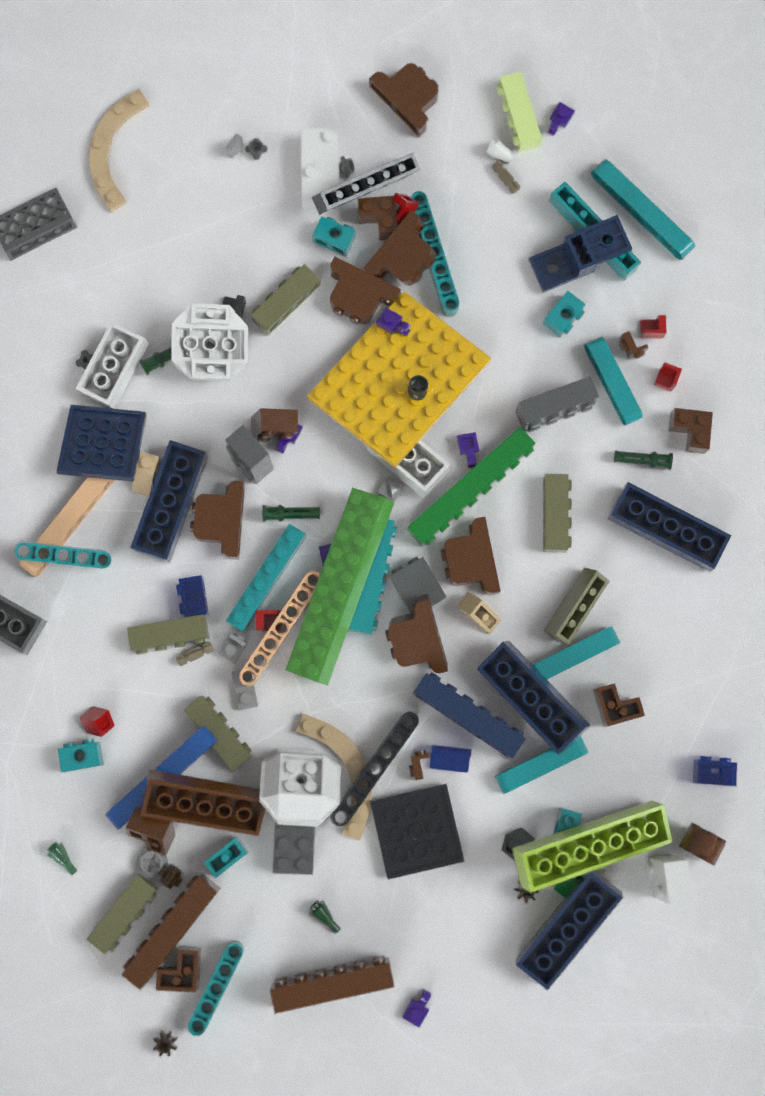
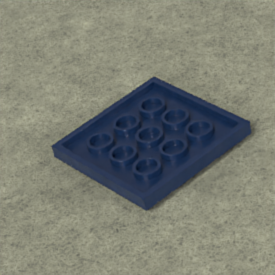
(101, 443)

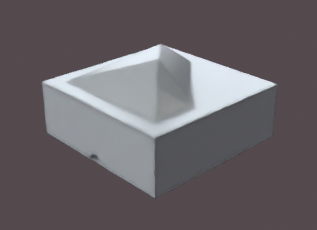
(234, 145)
(390, 489)

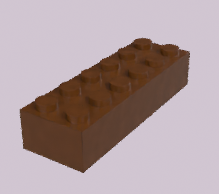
(202, 802)
(168, 934)
(332, 984)

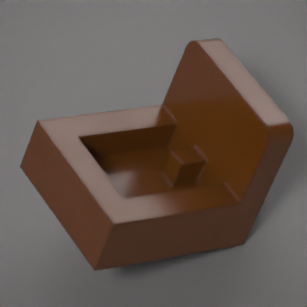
(628, 345)
(415, 768)

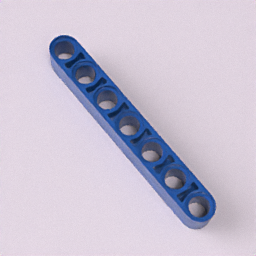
(175, 764)

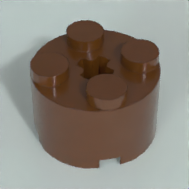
(702, 843)

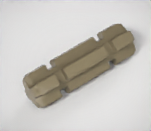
(506, 177)
(194, 653)

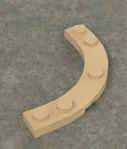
(101, 144)
(352, 760)

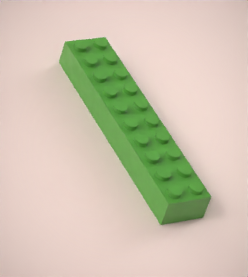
(340, 586)

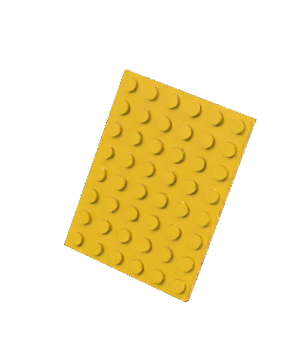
(371, 381)

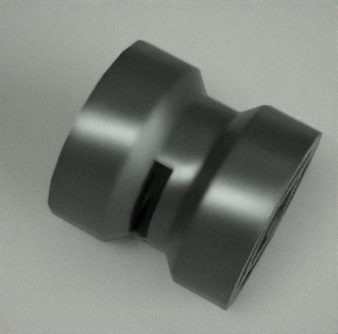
(418, 383)

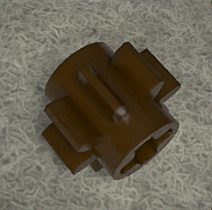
(170, 876)
(525, 896)
(164, 1049)

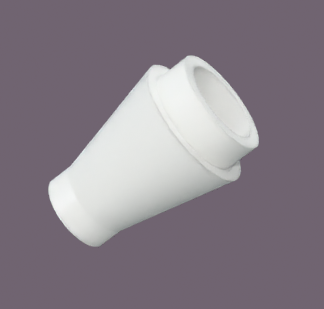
(499, 151)

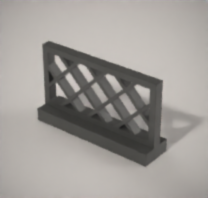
(39, 234)

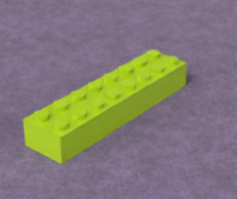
(591, 845)

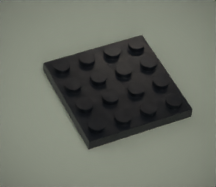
(417, 831)

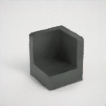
(237, 304)
(514, 839)

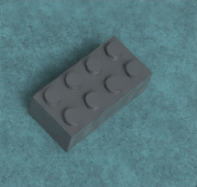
(557, 404)
(249, 454)
(19, 626)
(294, 849)

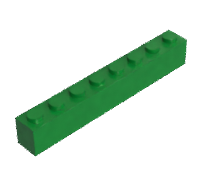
(472, 485)

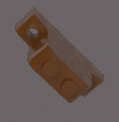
(407, 94)
(403, 253)
(359, 292)
(220, 518)
(472, 559)
(417, 637)

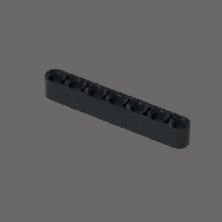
(383, 764)

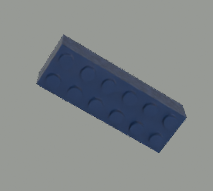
(169, 501)
(669, 527)
(533, 697)
(469, 716)
(568, 928)

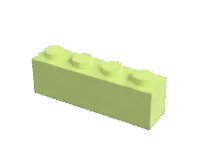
(519, 111)

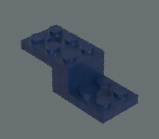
(580, 253)

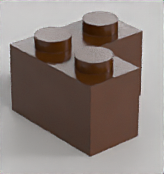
(380, 211)
(274, 422)
(696, 425)
(612, 709)
(155, 832)
(184, 976)

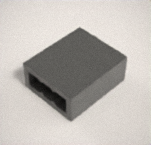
(416, 581)

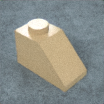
(146, 473)
(478, 612)

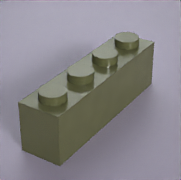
(285, 299)
(556, 513)
(576, 606)
(168, 633)
(228, 744)
(122, 913)

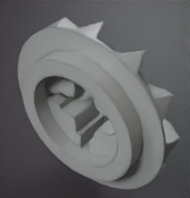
(143, 866)

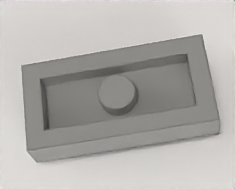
(245, 696)

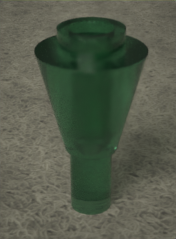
(58, 853)

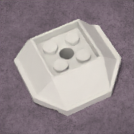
(209, 324)
(295, 802)

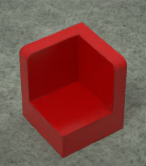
(405, 204)
(653, 328)
(668, 377)
(265, 619)
(97, 721)

